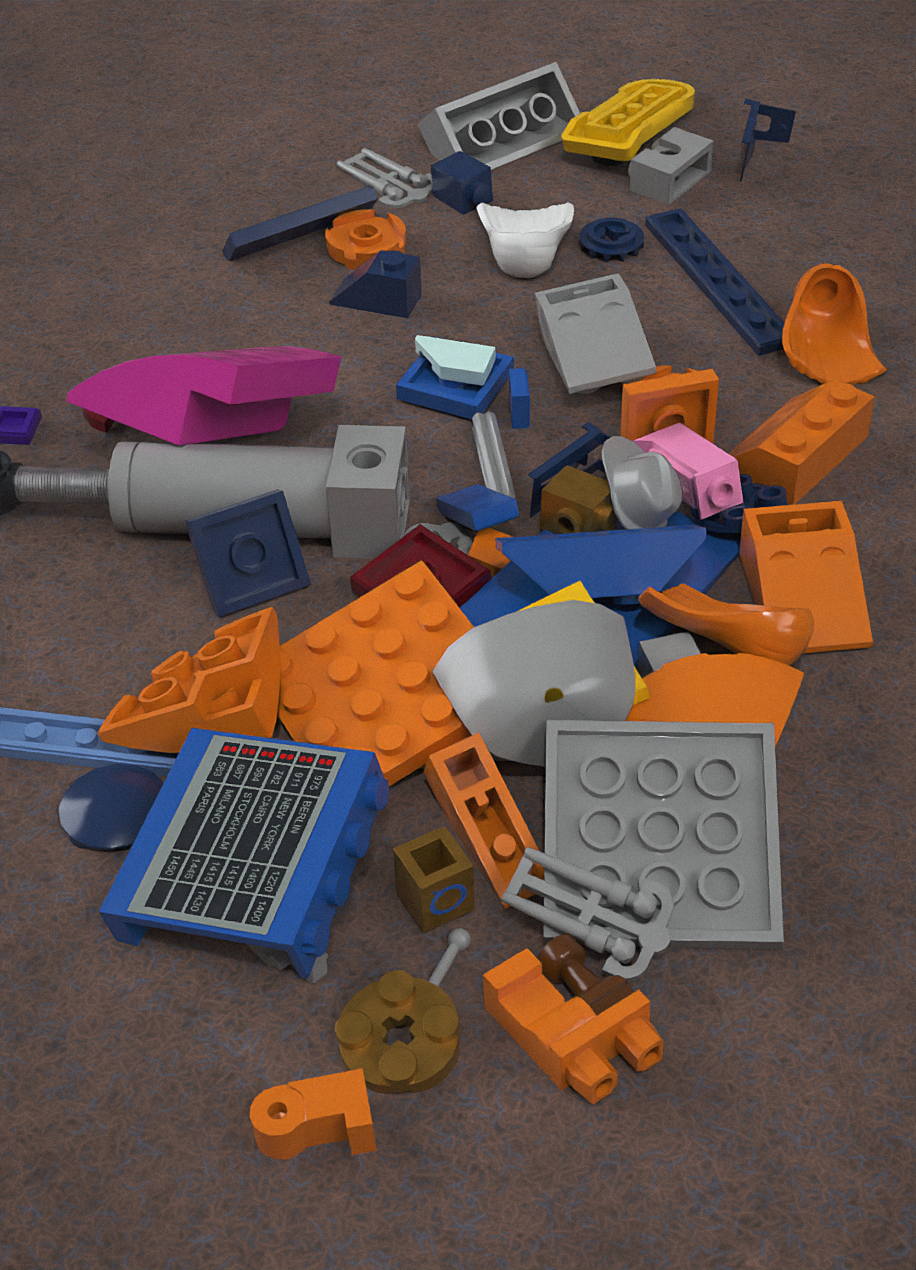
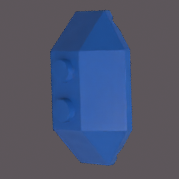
(605, 561)

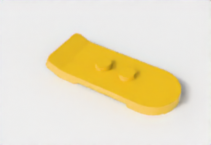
(628, 119)

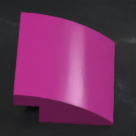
(209, 392)

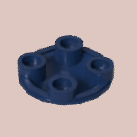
(754, 496)
(108, 806)

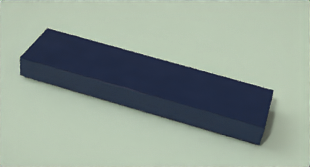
(296, 223)

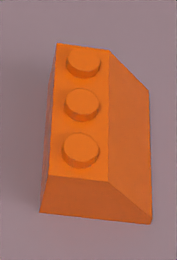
(806, 438)

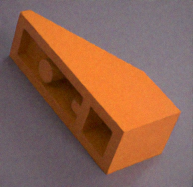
(481, 812)

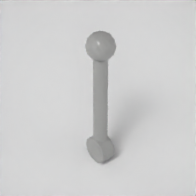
(458, 940)

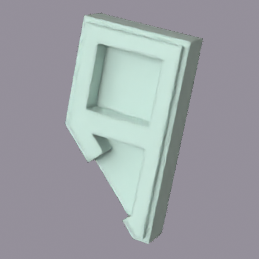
(457, 359)

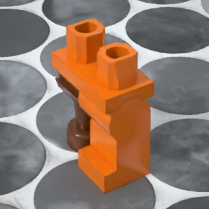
(574, 1036)

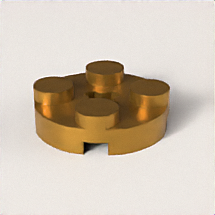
(392, 1003)

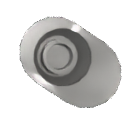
(641, 484)

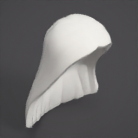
(525, 239)

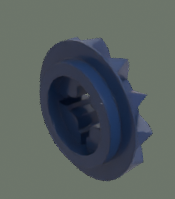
(625, 236)

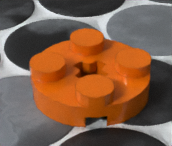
(361, 235)

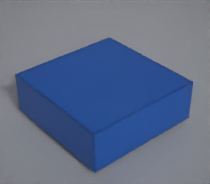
(519, 398)

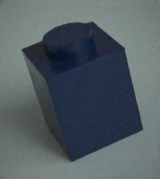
(461, 182)

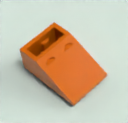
(808, 561)

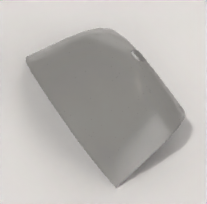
(506, 665)

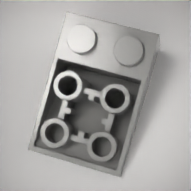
(594, 334)

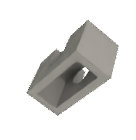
(672, 155)

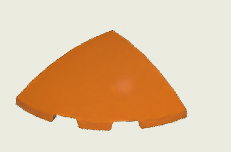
(222, 688)
(720, 691)

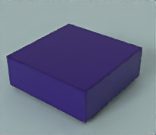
(18, 424)

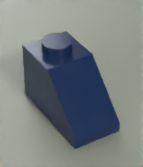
(382, 285)

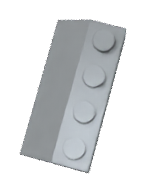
(503, 119)

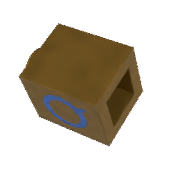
(434, 878)

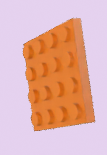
(369, 676)

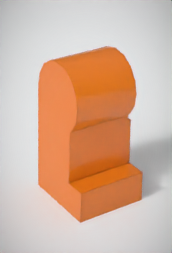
(313, 1114)

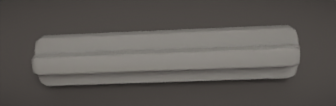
(492, 453)

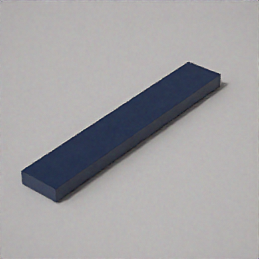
(718, 280)

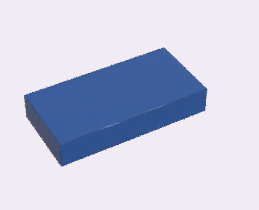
(478, 507)

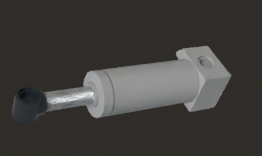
(335, 493)

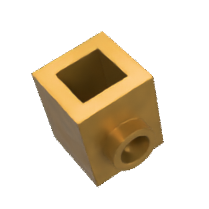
(577, 503)

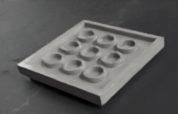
(674, 807)

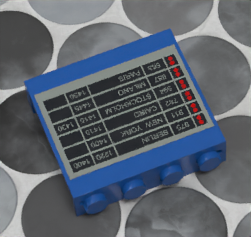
(250, 844)

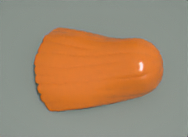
(829, 329)
(741, 628)

